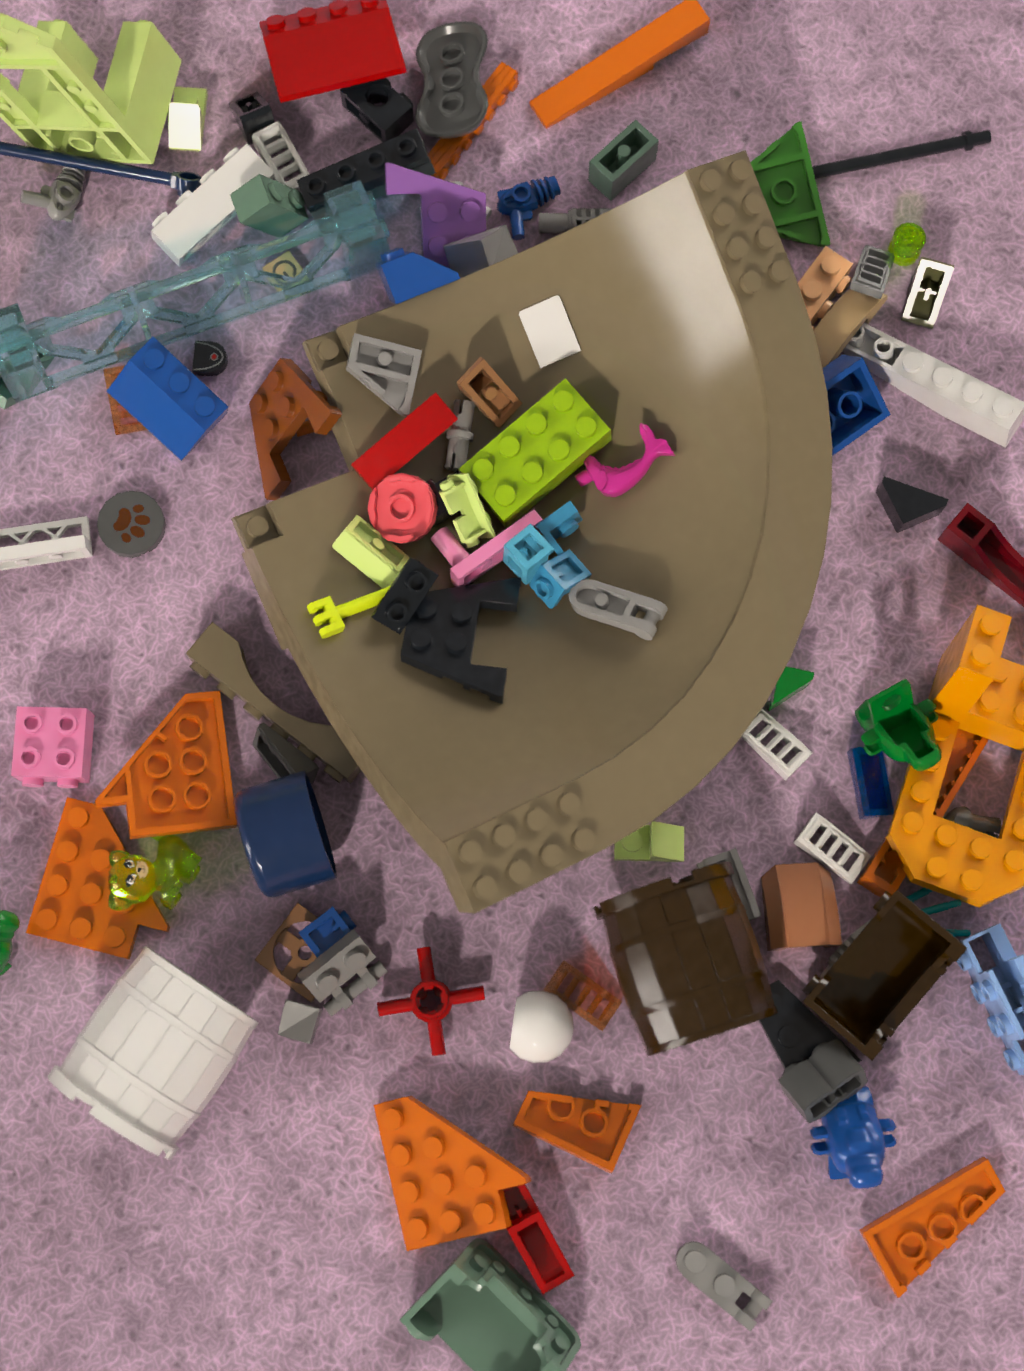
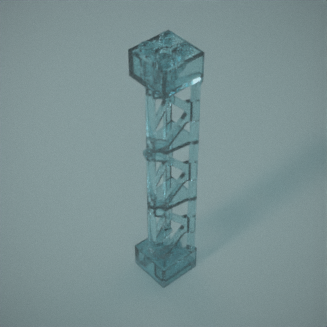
(347, 223)

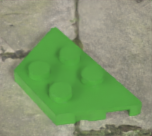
(791, 189)

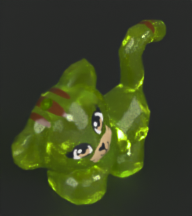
(135, 878)

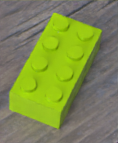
(536, 453)

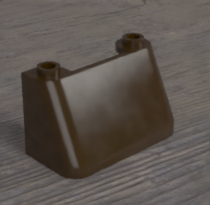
(883, 973)

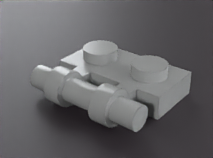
(336, 967)

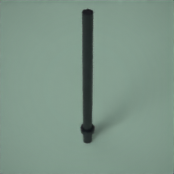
(966, 140)

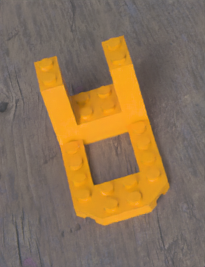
(986, 698)

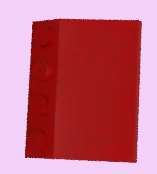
(331, 47)

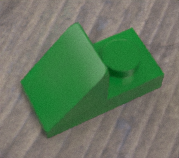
(789, 684)

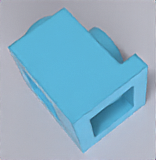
(526, 553)

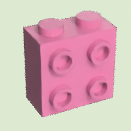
(52, 746)

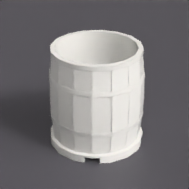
(153, 1053)

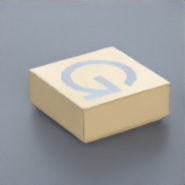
(283, 265)

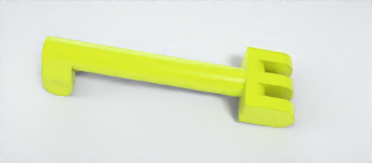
(334, 614)

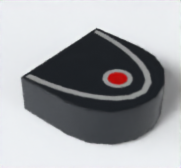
(209, 358)

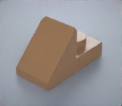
(488, 392)

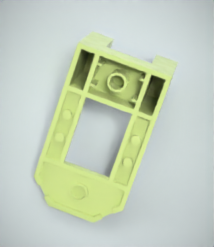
(63, 105)

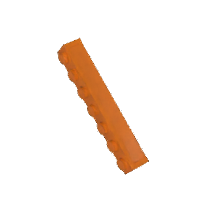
(448, 151)

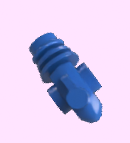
(524, 199)

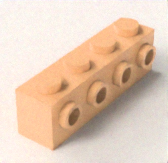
(823, 281)

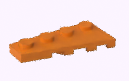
(924, 1226)

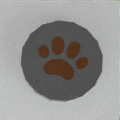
(131, 524)

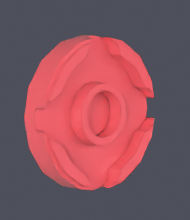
(402, 508)

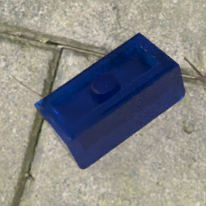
(870, 784)

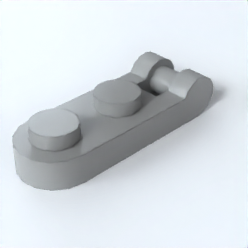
(617, 607)
(720, 1282)

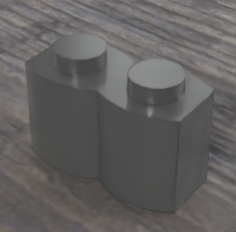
(822, 1080)

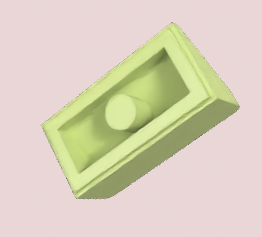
(370, 552)

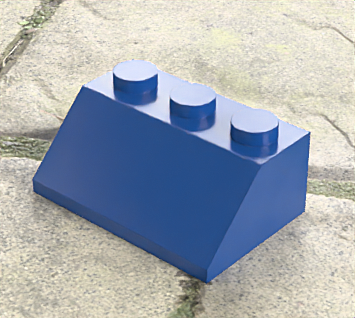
(411, 274)
(167, 398)

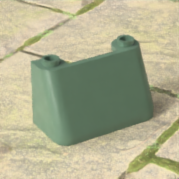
(492, 1316)

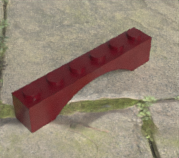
(986, 550)

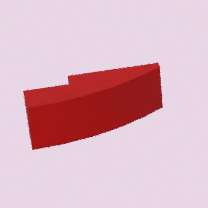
(404, 441)
(535, 1240)

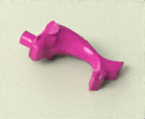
(617, 481)

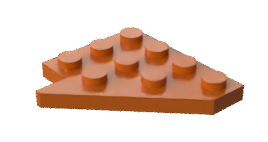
(179, 774)
(76, 892)
(442, 1176)

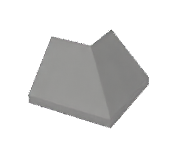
(480, 250)

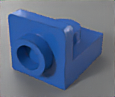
(327, 930)

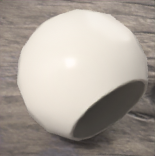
(540, 1026)

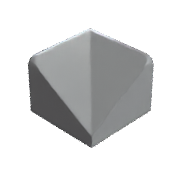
(299, 1021)

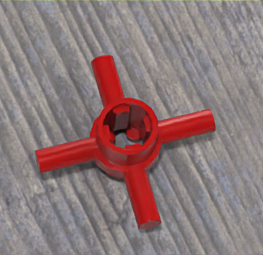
(434, 1017)

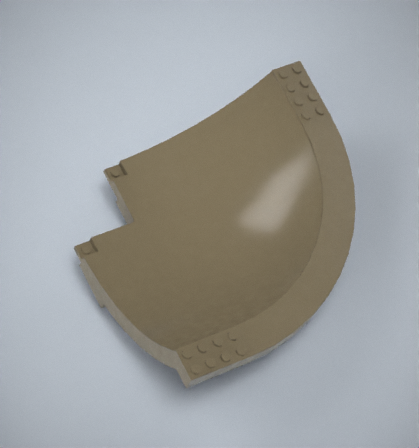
(679, 328)

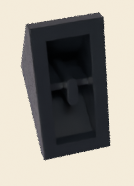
(252, 114)
(907, 504)

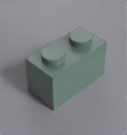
(623, 160)
(269, 206)

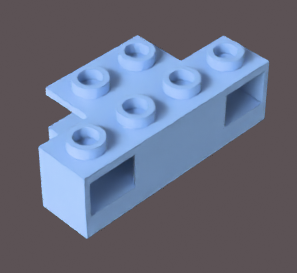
(999, 990)

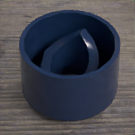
(284, 835)

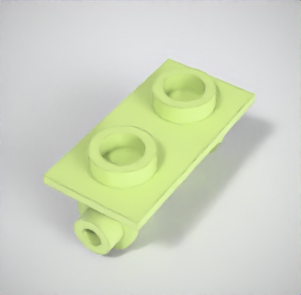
(461, 495)

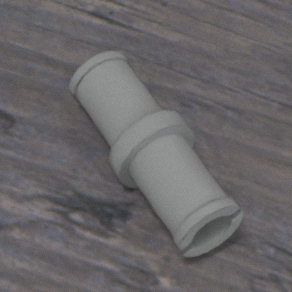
(460, 435)

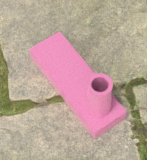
(468, 567)

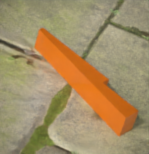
(622, 62)
(886, 868)

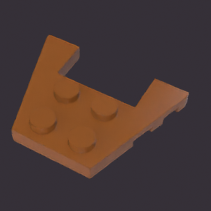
(278, 413)

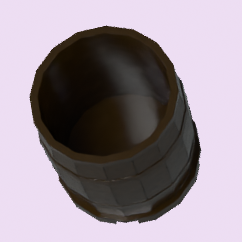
(686, 958)

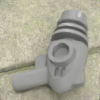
(61, 196)

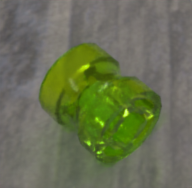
(907, 251)

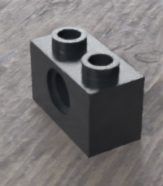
(385, 120)

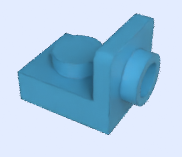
(560, 523)
(558, 577)

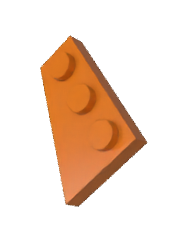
(579, 1126)

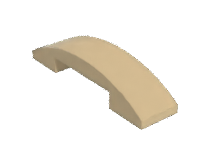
(843, 322)

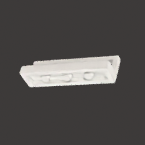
(46, 551)

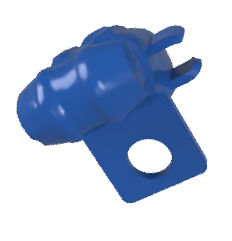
(854, 1140)

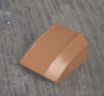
(800, 907)

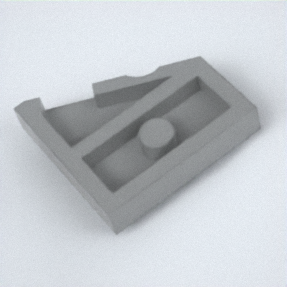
(385, 370)

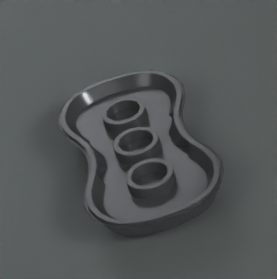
(452, 92)

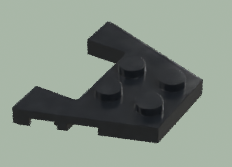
(444, 633)

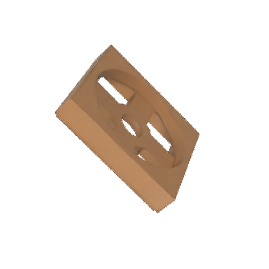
(296, 964)

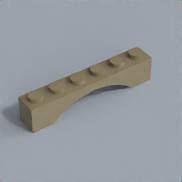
(224, 659)

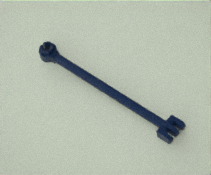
(180, 181)

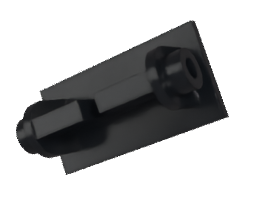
(405, 595)

